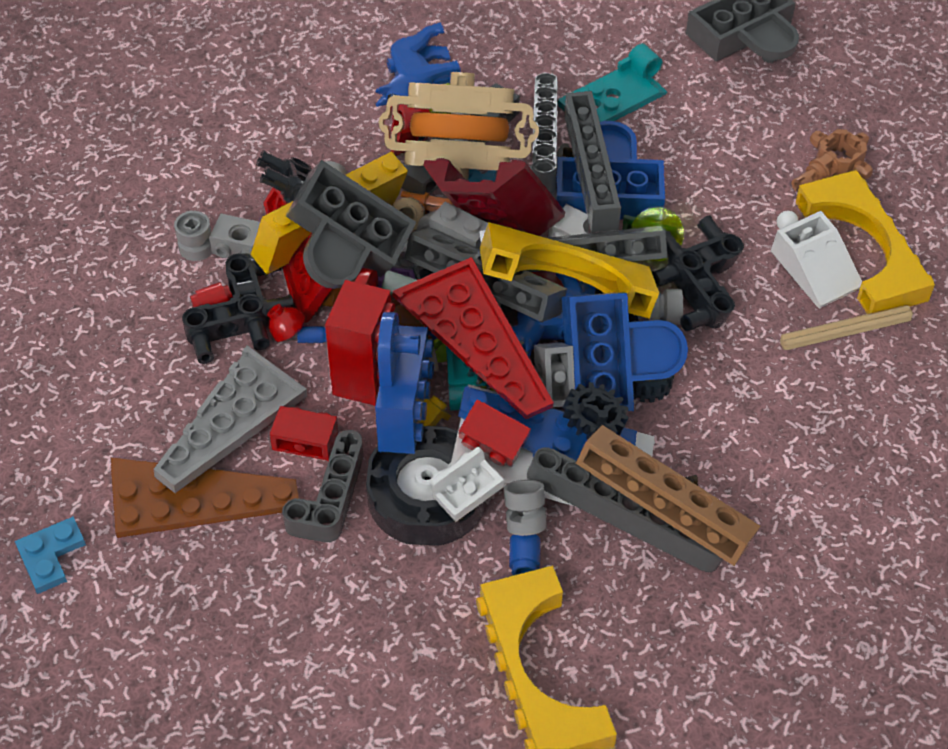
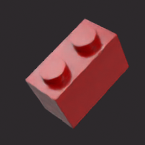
(304, 432)
(494, 434)

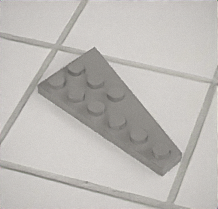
(229, 417)

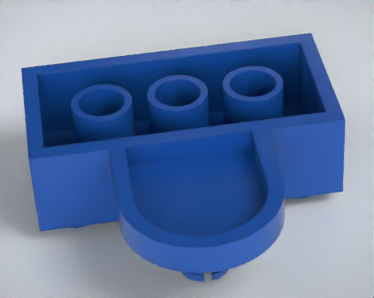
(636, 180)
(619, 351)
(403, 384)

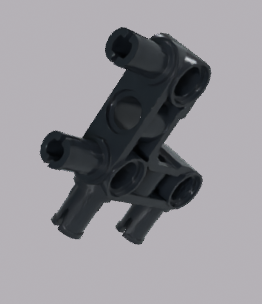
(284, 174)
(693, 270)
(240, 315)

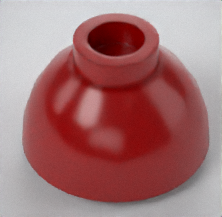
(285, 322)

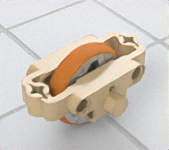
(460, 100)

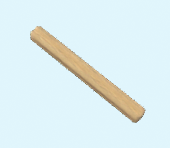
(846, 327)

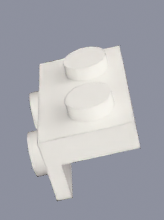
(465, 484)

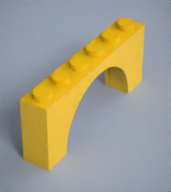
(850, 200)
(280, 236)
(511, 251)
(511, 609)

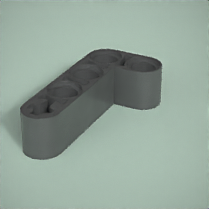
(338, 485)

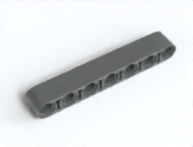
(545, 115)
(587, 492)

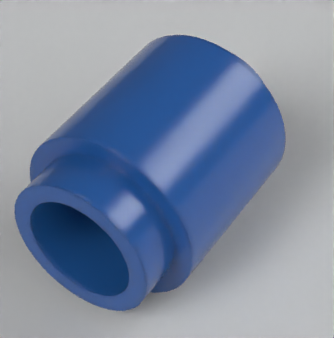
(524, 553)

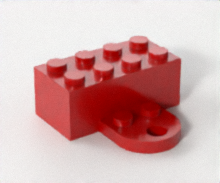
(354, 337)

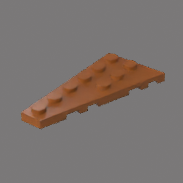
(215, 496)

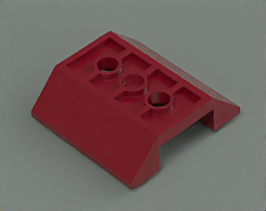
(512, 201)

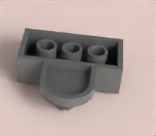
(731, 25)
(346, 227)

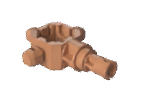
(826, 161)

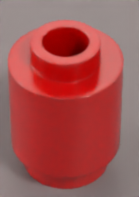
(211, 294)

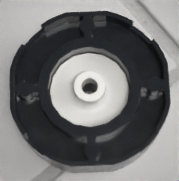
(402, 494)

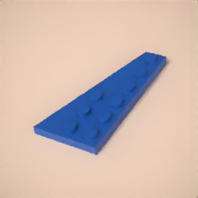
(547, 428)

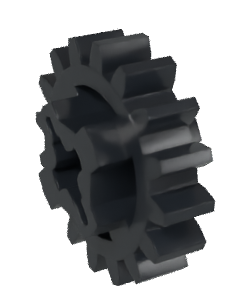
(595, 410)

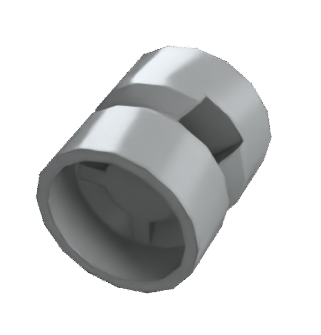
(193, 235)
(669, 306)
(525, 507)

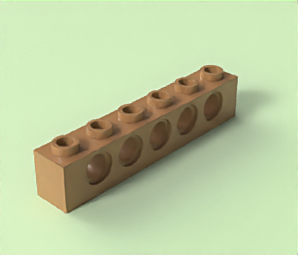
(667, 495)

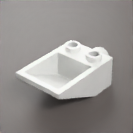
(815, 257)

